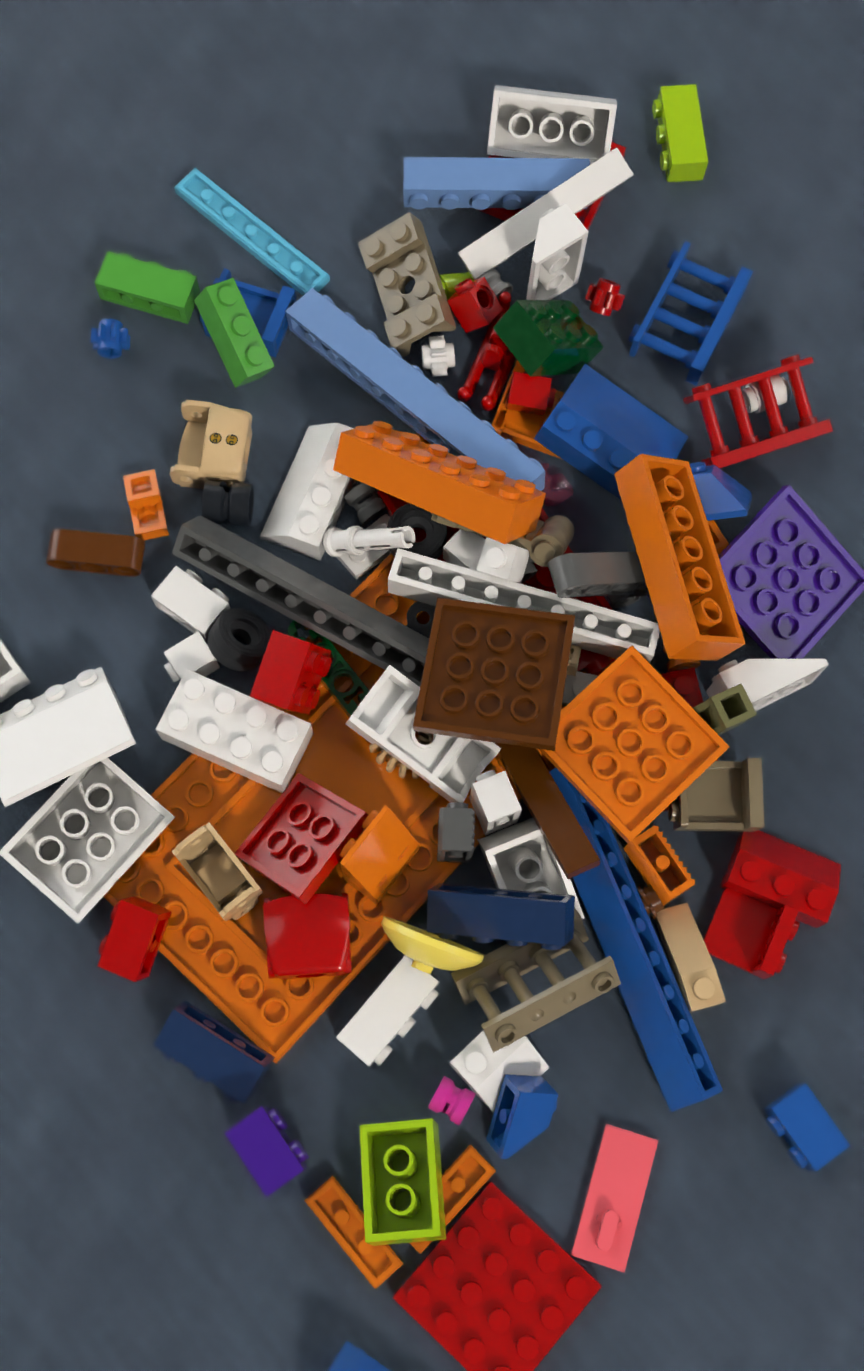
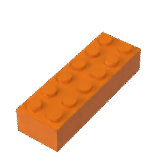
(440, 481)
(678, 559)

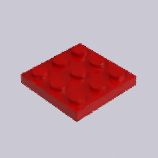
(302, 837)

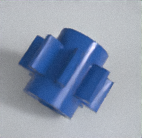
(110, 338)

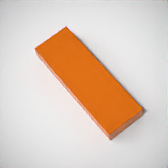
(460, 1184)
(346, 1225)

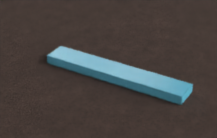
(251, 233)

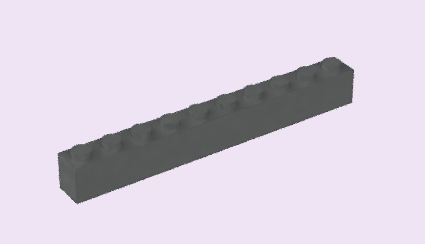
(302, 597)

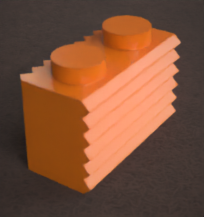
(659, 864)

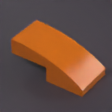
(146, 505)

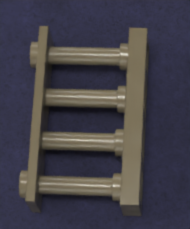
(510, 963)

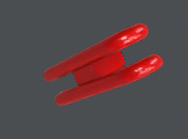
(491, 355)

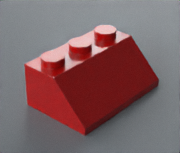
(783, 875)

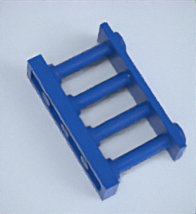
(707, 335)

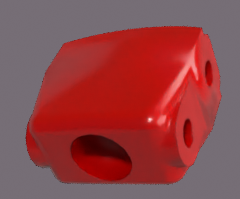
(308, 937)

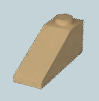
(689, 958)

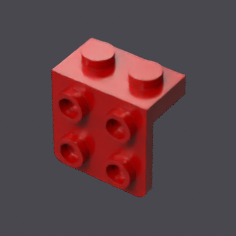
(750, 933)

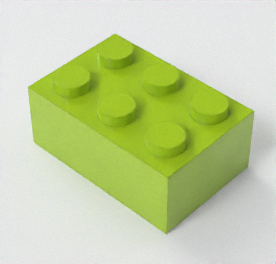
(402, 1182)

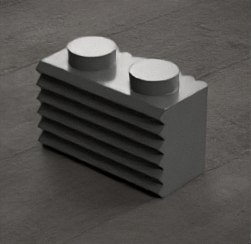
(456, 833)

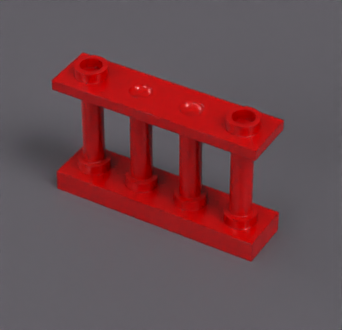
(779, 435)

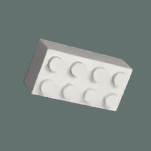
(235, 731)

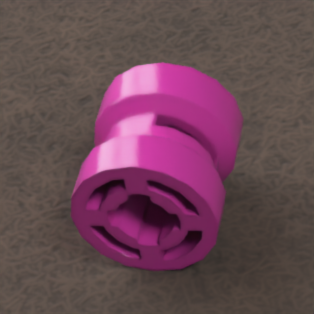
(451, 1100)

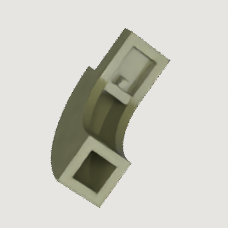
(726, 709)

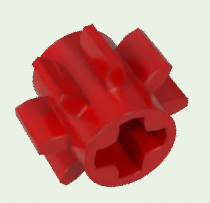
(604, 297)

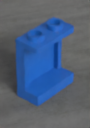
(266, 311)

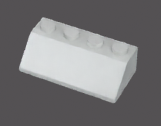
(550, 124)
(310, 494)

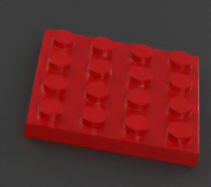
(496, 1288)

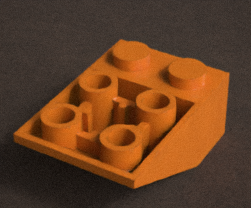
(378, 854)

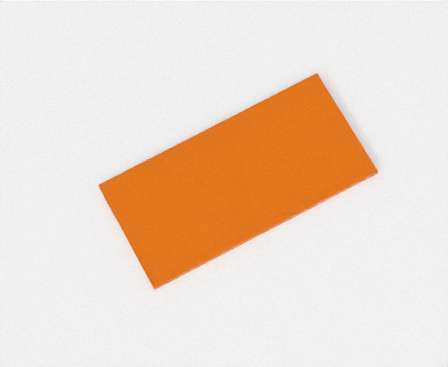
(231, 956)

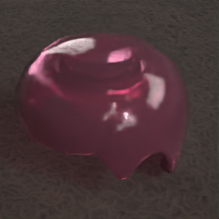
(556, 488)

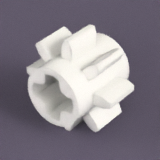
(438, 356)

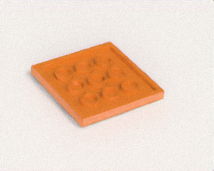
(632, 744)

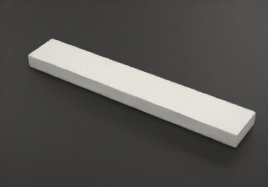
(522, 227)

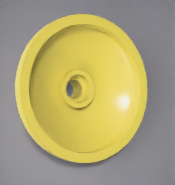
(429, 949)

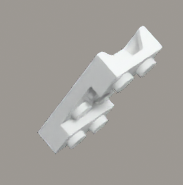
(388, 720)

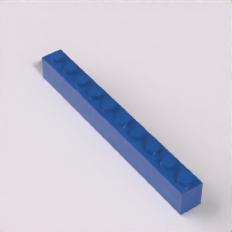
(644, 972)

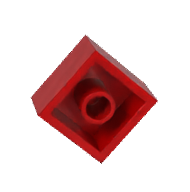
(291, 673)

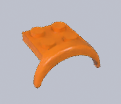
(521, 426)

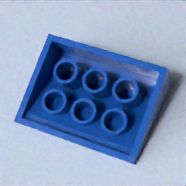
(604, 429)

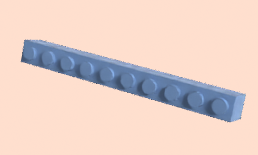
(405, 388)

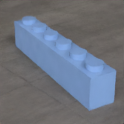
(483, 181)

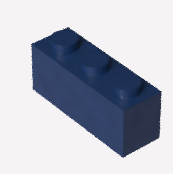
(213, 1052)

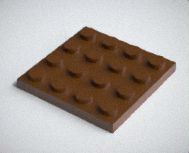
(495, 674)

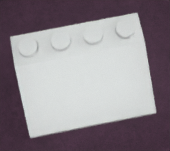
(60, 734)
(86, 837)

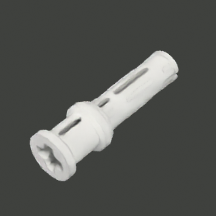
(358, 540)

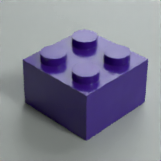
(267, 1149)

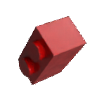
(133, 938)

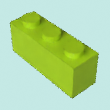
(680, 133)

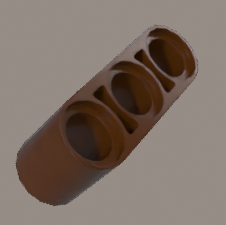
(95, 552)

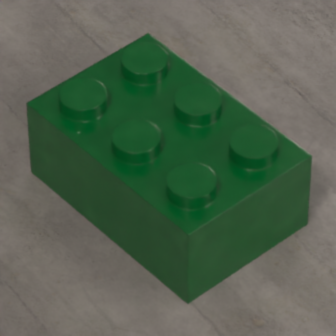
(548, 337)

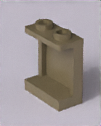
(722, 799)

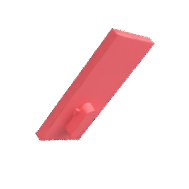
(614, 1198)

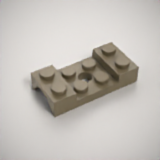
(396, 257)

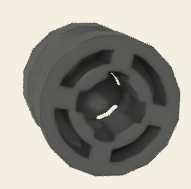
(365, 502)

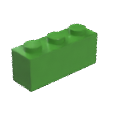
(147, 286)
(234, 332)

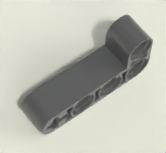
(599, 574)

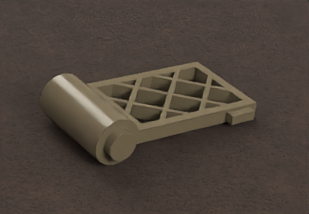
(544, 543)

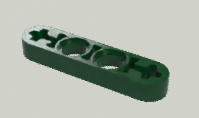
(338, 668)

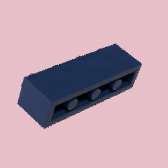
(501, 915)

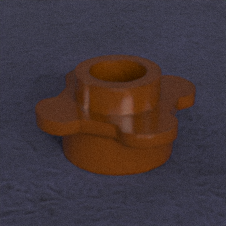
(650, 900)

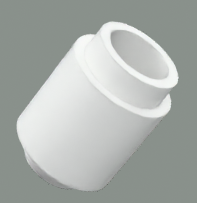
(753, 397)

